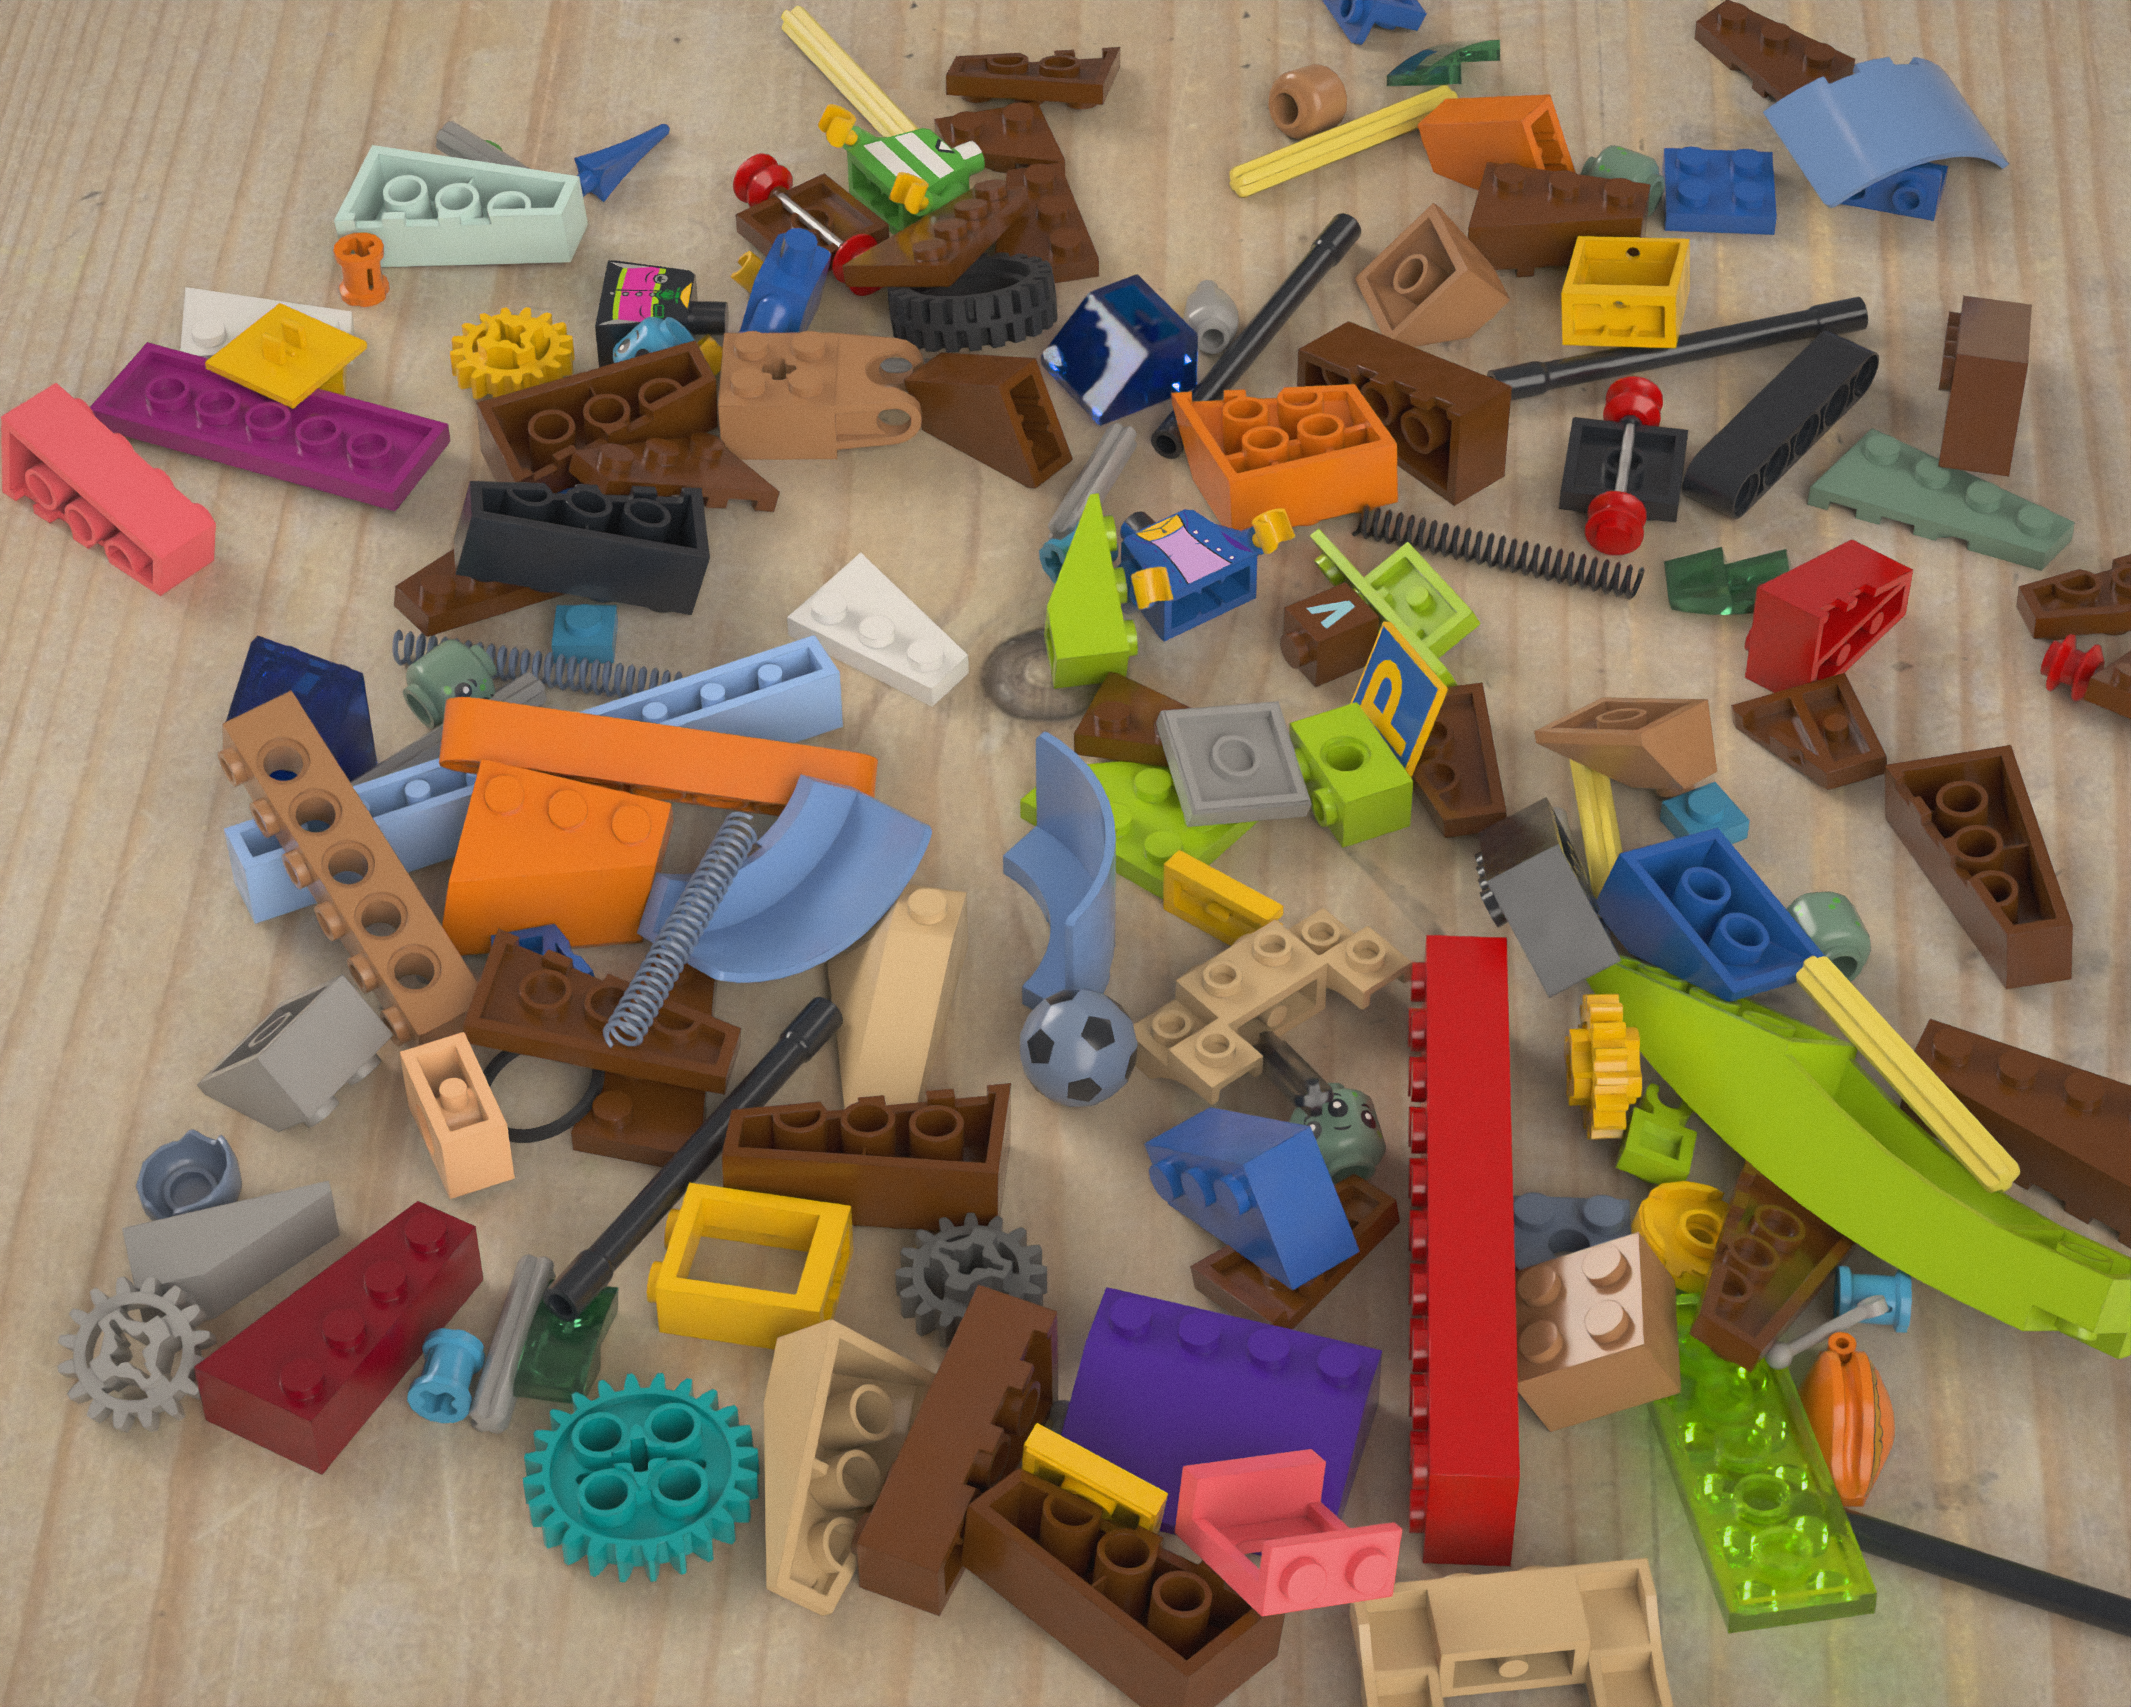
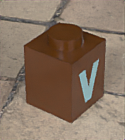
(1329, 634)

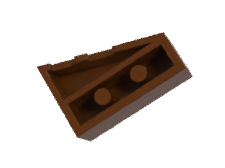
(1535, 215)

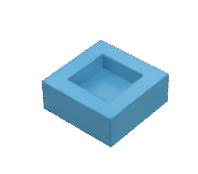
(585, 632)
(1704, 810)

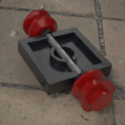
(1624, 467)

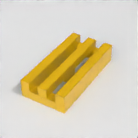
(1214, 900)

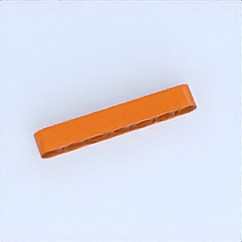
(643, 756)

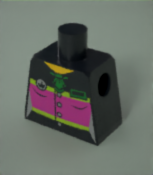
(645, 291)

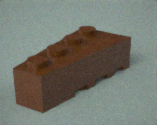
(1985, 383)
(1441, 415)
(538, 428)
(1986, 858)
(2050, 1117)
(885, 1161)
(961, 1444)
(1116, 1596)

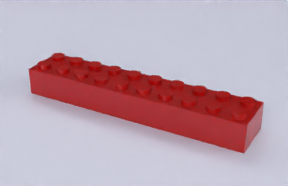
(1464, 1237)

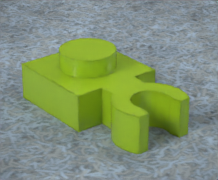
(1656, 1141)

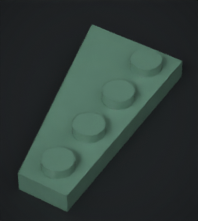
(1906, 485)

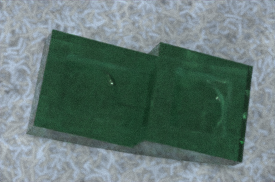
(1442, 63)
(1714, 587)
(563, 1354)

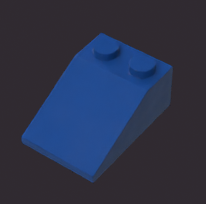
(1704, 916)

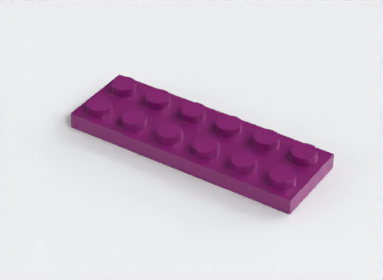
(319, 444)

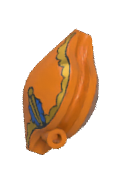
(1849, 1416)

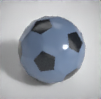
(1078, 1047)

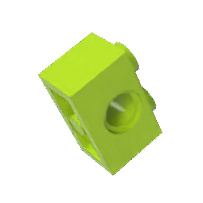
(1351, 775)

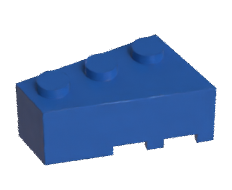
(1256, 1190)

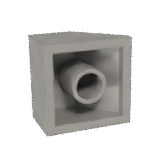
(300, 1057)

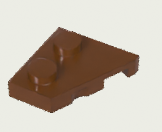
(1004, 135)
(1123, 723)
(1816, 731)

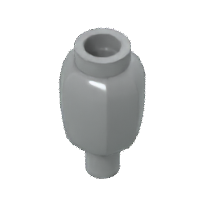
(1212, 317)

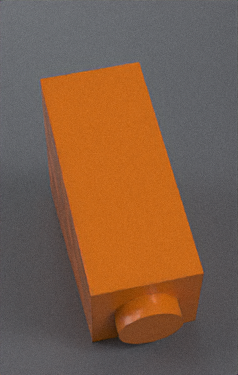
(1499, 129)

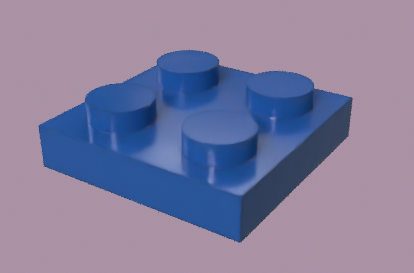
(1719, 191)

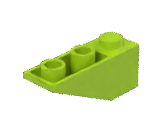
(1084, 613)

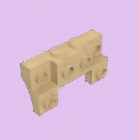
(1259, 986)
(1515, 1634)

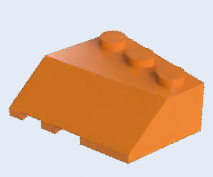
(1304, 452)
(556, 855)

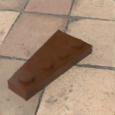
(559, 1014)
(645, 1117)

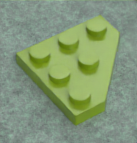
(1150, 822)

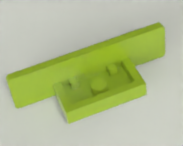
(1408, 596)

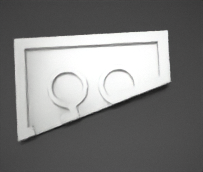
(217, 318)
(880, 633)

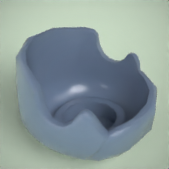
(189, 1176)

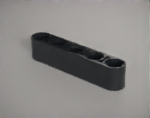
(1780, 424)

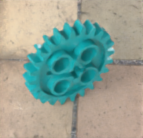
(639, 1459)

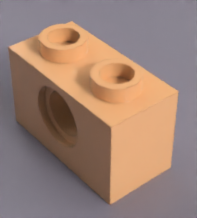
(457, 1115)

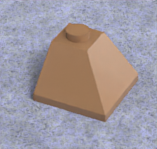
(1431, 284)
(1638, 741)

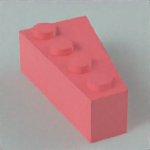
(103, 490)

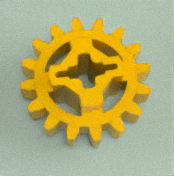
(511, 353)
(1602, 1066)

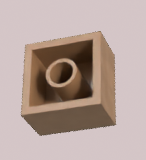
(1596, 1332)

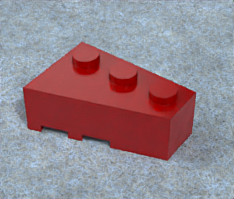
(1824, 615)

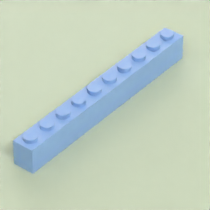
(423, 809)

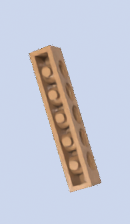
(283, 737)

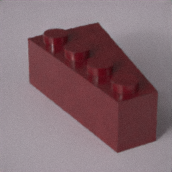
(343, 1340)

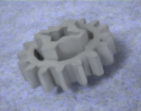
(112, 1367)

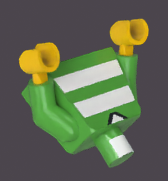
(903, 173)

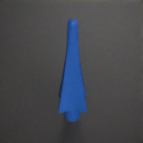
(605, 168)

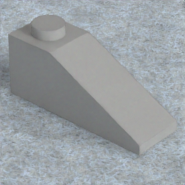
(232, 1247)

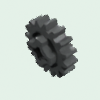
(957, 1263)

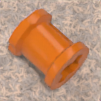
(361, 269)

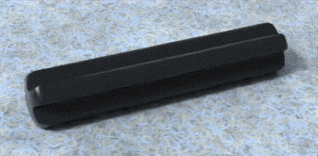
(1293, 1075)

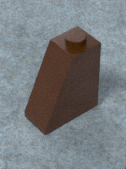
(993, 413)

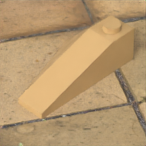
(898, 994)
(830, 1436)

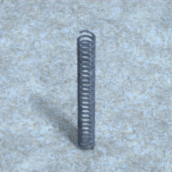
(548, 665)
(671, 922)

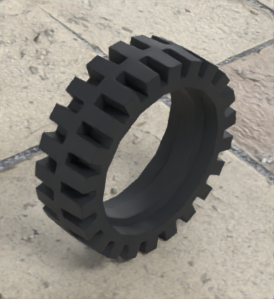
(987, 305)

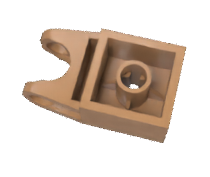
(812, 394)

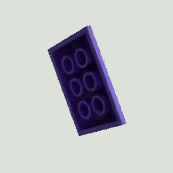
(1202, 1386)

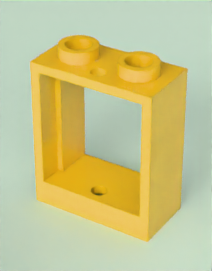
(1649, 285)
(745, 1313)

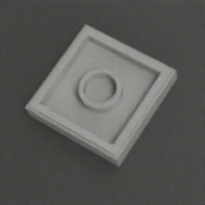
(1233, 763)

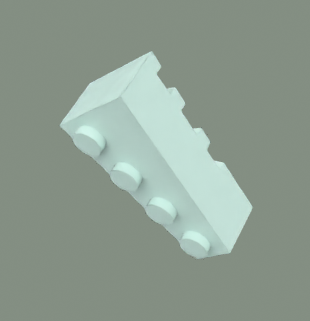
(462, 210)

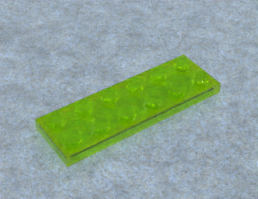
(1757, 1492)

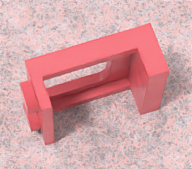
(1277, 1510)

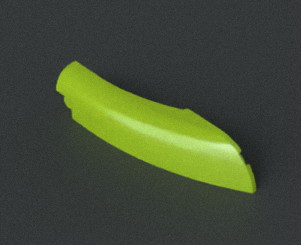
(1862, 1165)

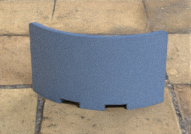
(1877, 126)
(1069, 873)
(808, 889)

